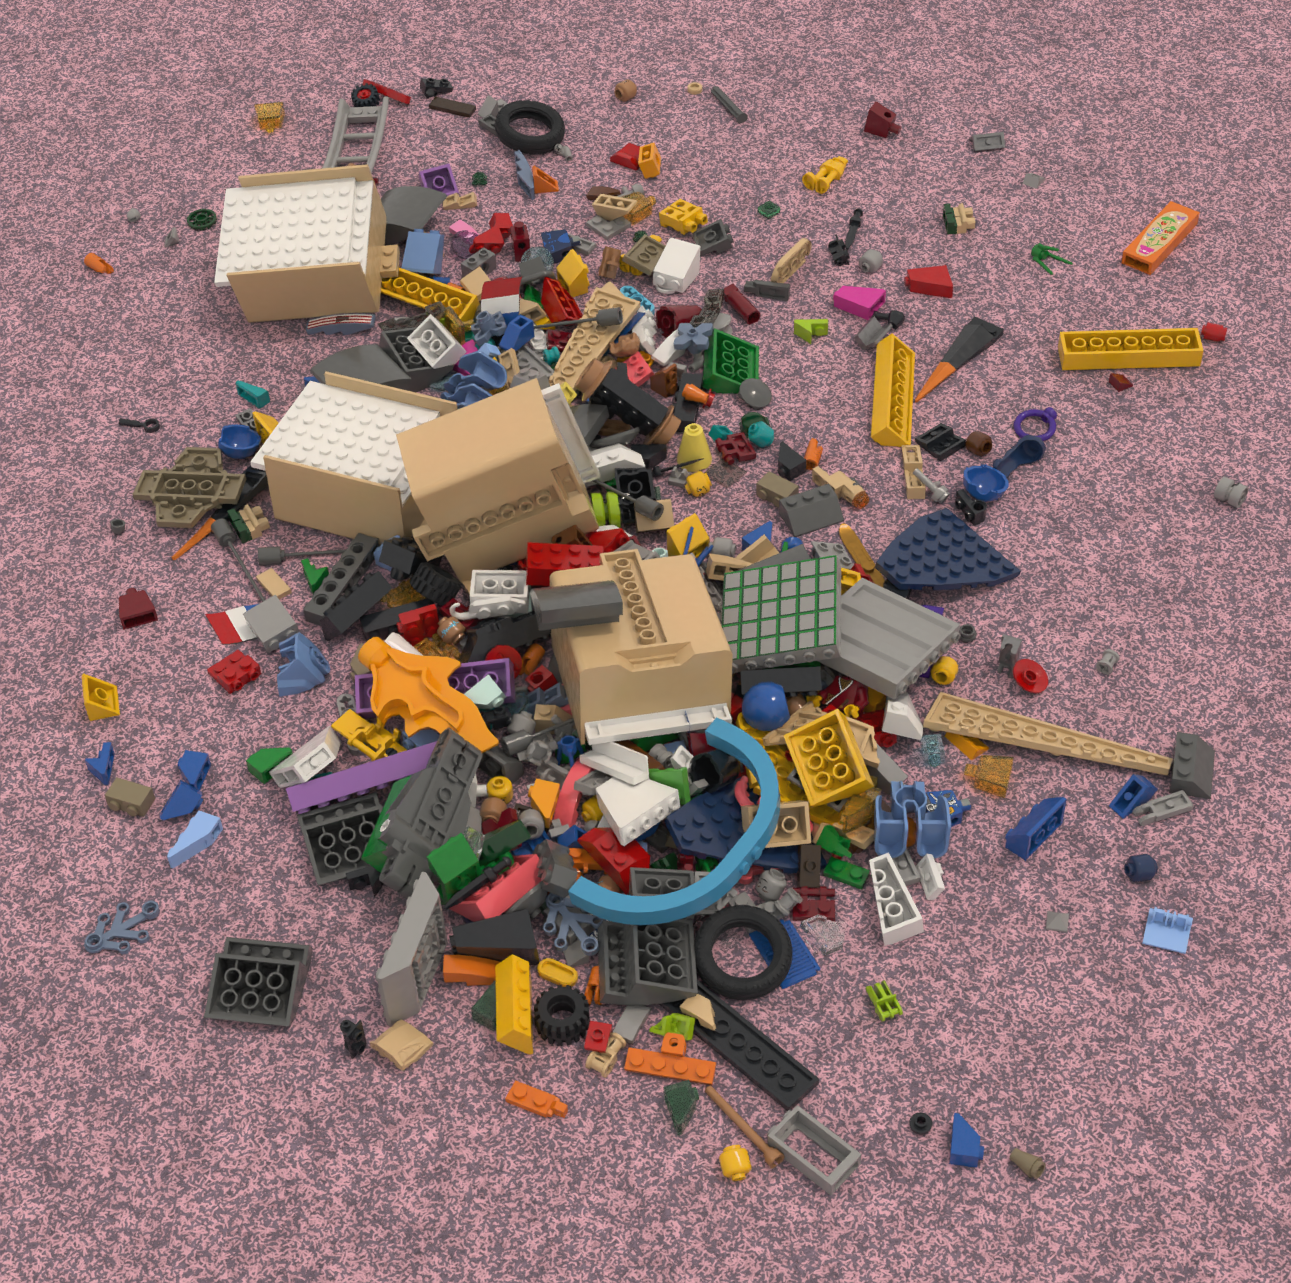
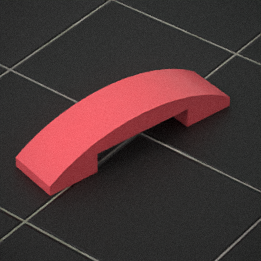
(569, 798)

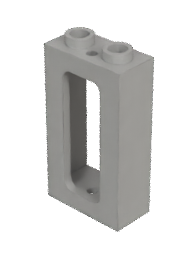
(801, 1120)

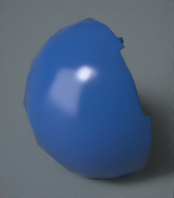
(238, 441)
(984, 482)
(765, 706)

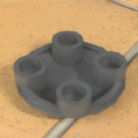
(755, 393)

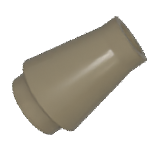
(1028, 1163)

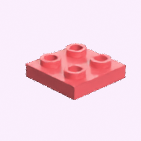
(638, 369)

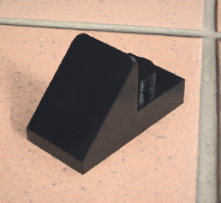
(363, 877)

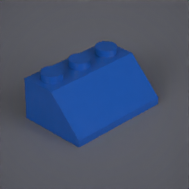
(1036, 827)

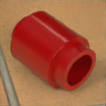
(1214, 332)

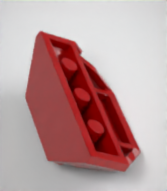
(559, 303)
(614, 857)

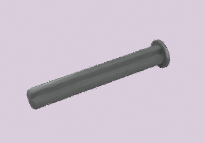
(729, 105)

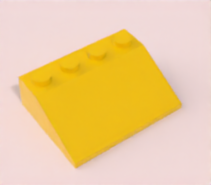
(828, 759)

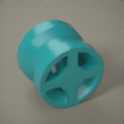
(551, 356)

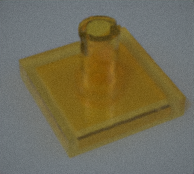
(455, 325)

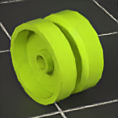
(606, 511)

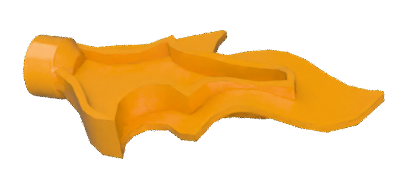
(421, 693)

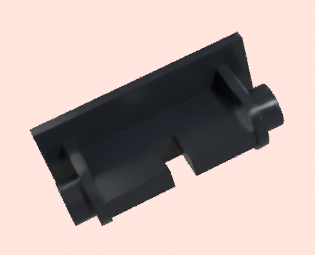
(837, 251)
(499, 717)
(354, 1037)

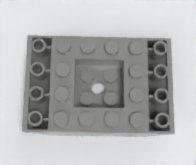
(413, 953)

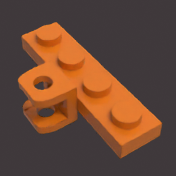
(671, 1062)

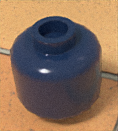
(1140, 867)

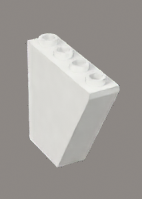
(307, 759)
(635, 807)

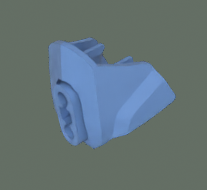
(305, 668)

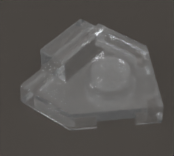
(824, 934)

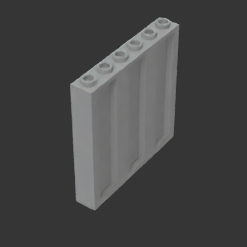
(889, 638)

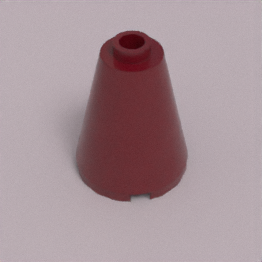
(671, 316)

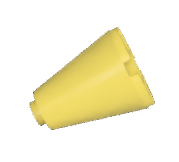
(694, 447)

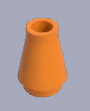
(695, 394)

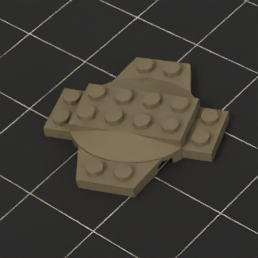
(189, 487)

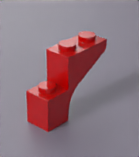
(493, 238)

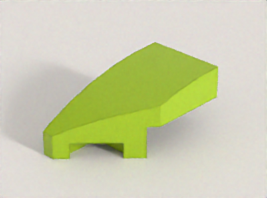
(676, 1024)

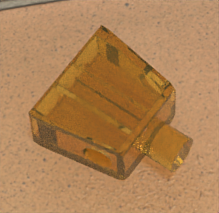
(270, 115)
(641, 209)
(991, 774)

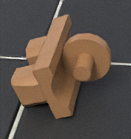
(610, 262)

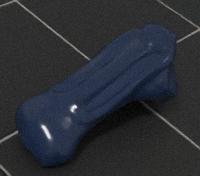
(1025, 451)

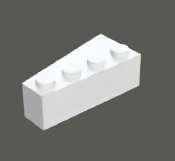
(895, 906)

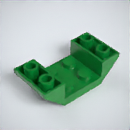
(454, 866)

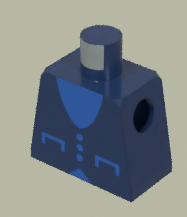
(559, 243)

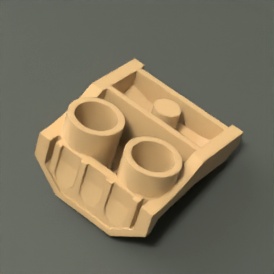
(402, 1044)

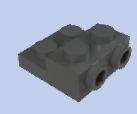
(713, 237)

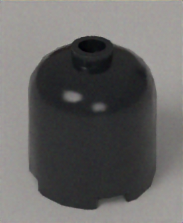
(716, 768)

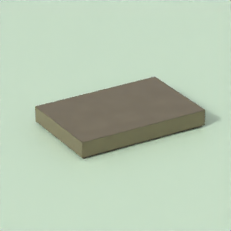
(644, 254)

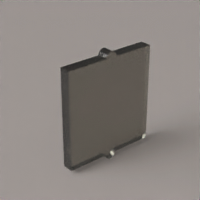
(725, 473)

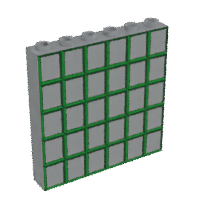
(783, 613)

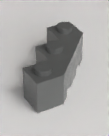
(555, 867)

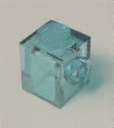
(932, 750)

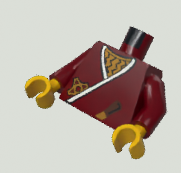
(845, 695)

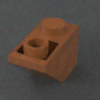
(665, 381)

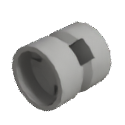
(1232, 492)

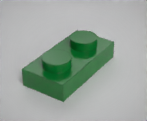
(846, 873)

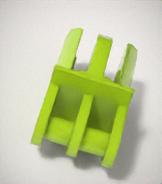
(883, 1000)

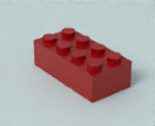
(546, 558)

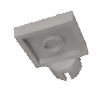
(539, 750)

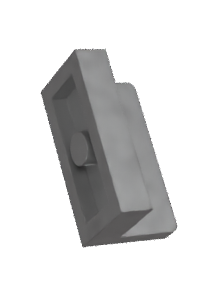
(988, 141)
(871, 333)

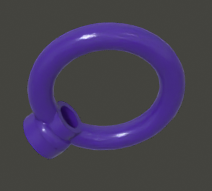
(1047, 416)

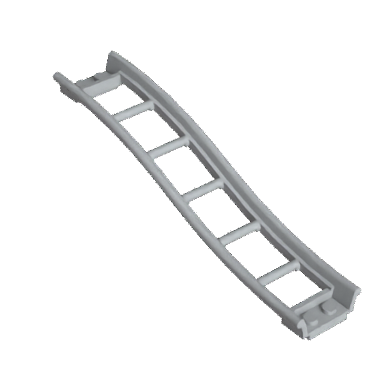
(347, 115)

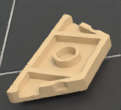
(800, 718)
(865, 740)

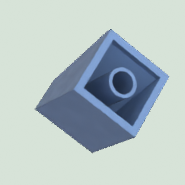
(423, 252)

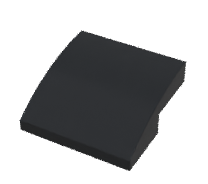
(940, 441)

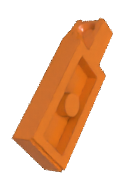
(535, 1100)

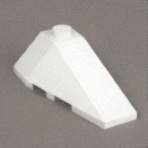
(901, 717)

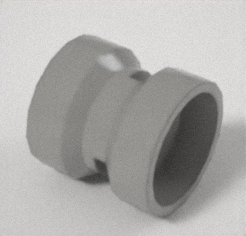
(661, 754)

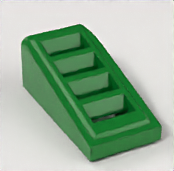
(533, 295)

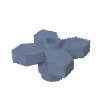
(488, 326)
(693, 338)

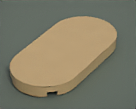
(791, 261)

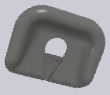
(533, 273)

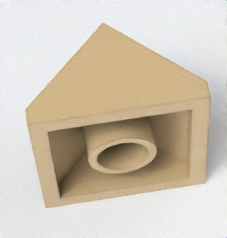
(474, 282)
(666, 521)

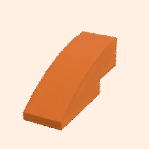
(469, 969)

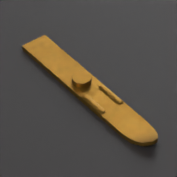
(859, 553)

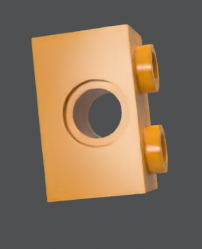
(649, 160)

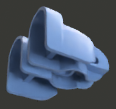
(483, 371)
(892, 826)

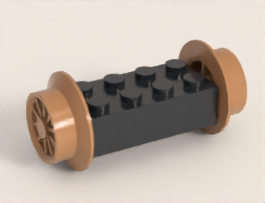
(628, 402)

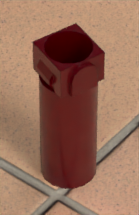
(741, 304)

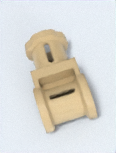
(605, 1061)

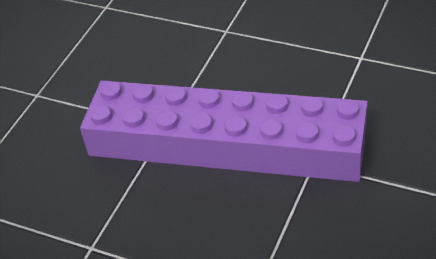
(461, 680)
(358, 779)

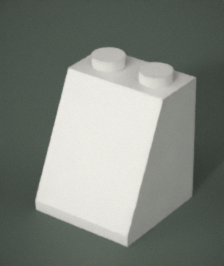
(677, 265)

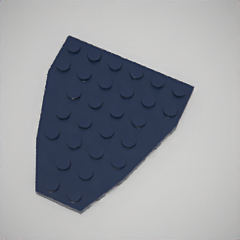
(943, 554)
(713, 826)

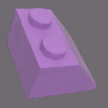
(439, 179)

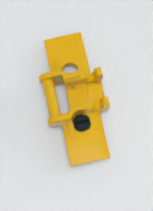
(360, 731)

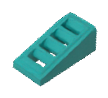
(255, 395)

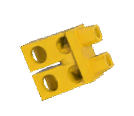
(683, 218)

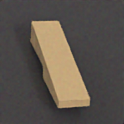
(912, 460)

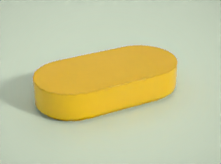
(557, 972)

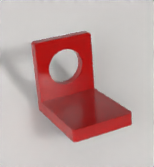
(598, 1036)

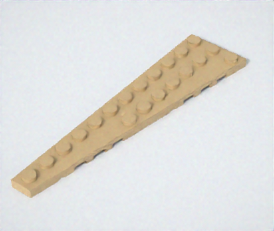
(591, 339)
(998, 725)

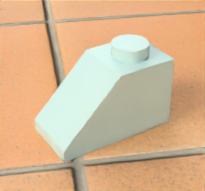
(486, 694)

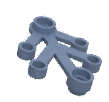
(570, 920)
(120, 929)

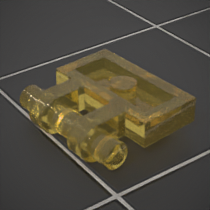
(402, 595)
(432, 648)

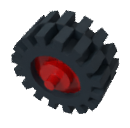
(365, 96)

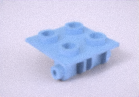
(1167, 930)

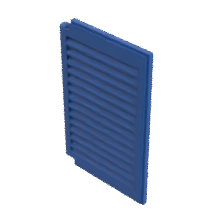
(803, 963)

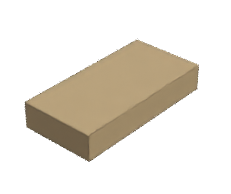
(273, 584)

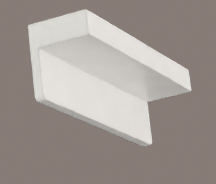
(617, 762)

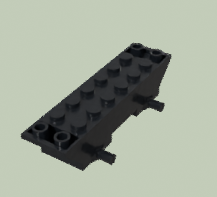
(501, 631)

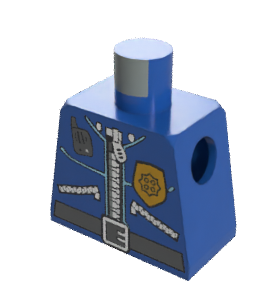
(956, 807)

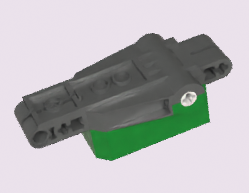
(423, 814)

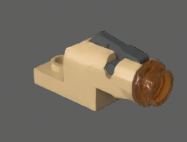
(843, 486)

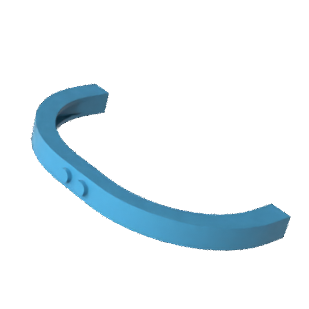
(708, 890)

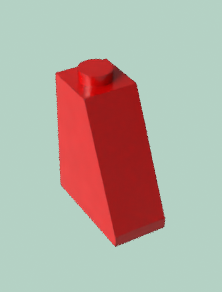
(930, 281)

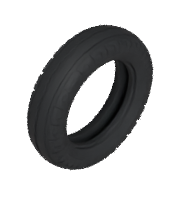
(530, 110)
(736, 987)

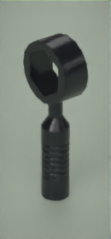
(134, 423)

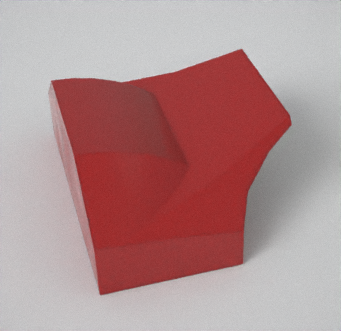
(627, 156)

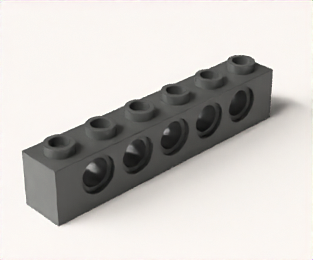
(343, 576)

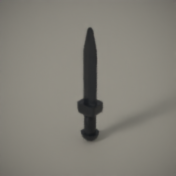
(854, 223)
(658, 471)
(489, 874)

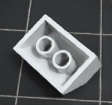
(436, 343)
(500, 583)

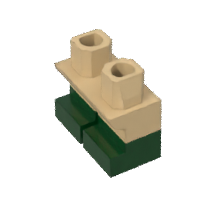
(958, 219)
(246, 522)

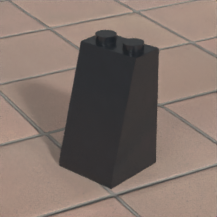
(497, 938)

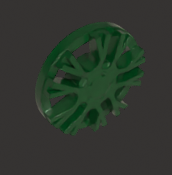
(201, 219)

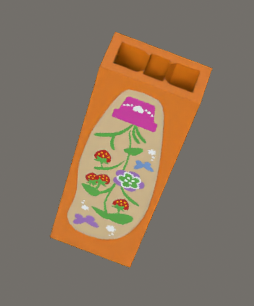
(1160, 237)

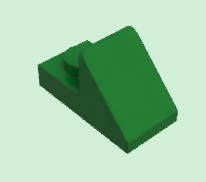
(314, 576)

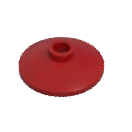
(1030, 676)

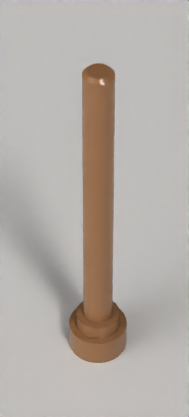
(770, 1153)

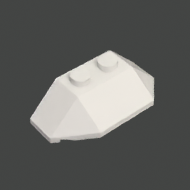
(614, 457)

